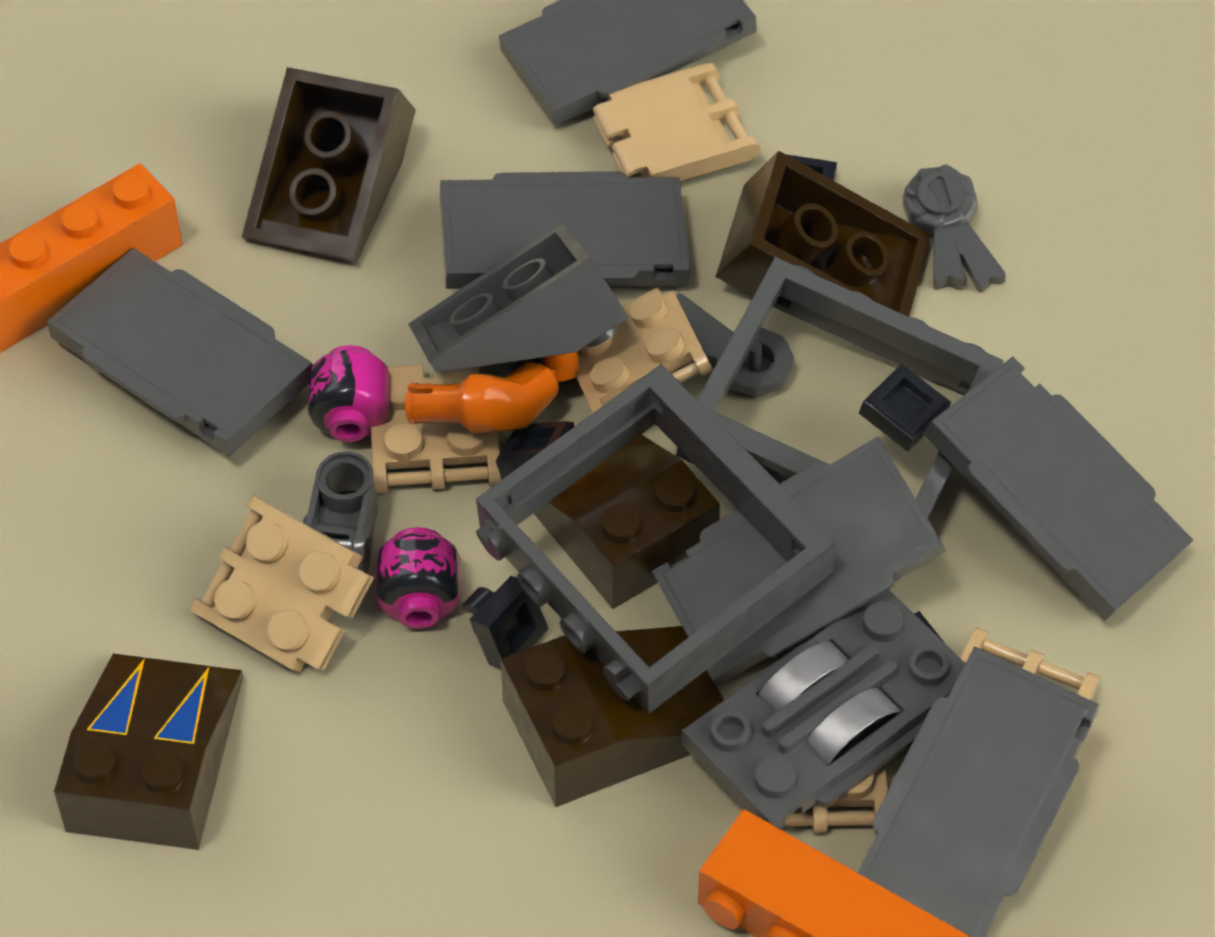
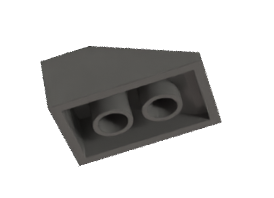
(525, 308)

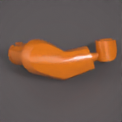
(489, 401)

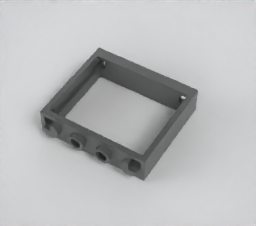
(858, 321)
(665, 402)

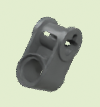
(345, 517)

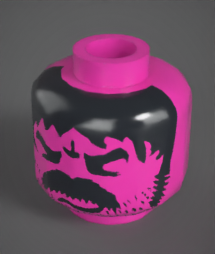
(349, 391)
(419, 576)

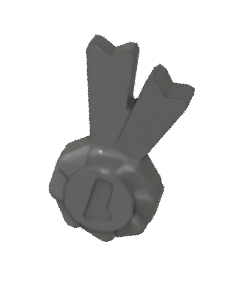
(943, 205)
(764, 367)

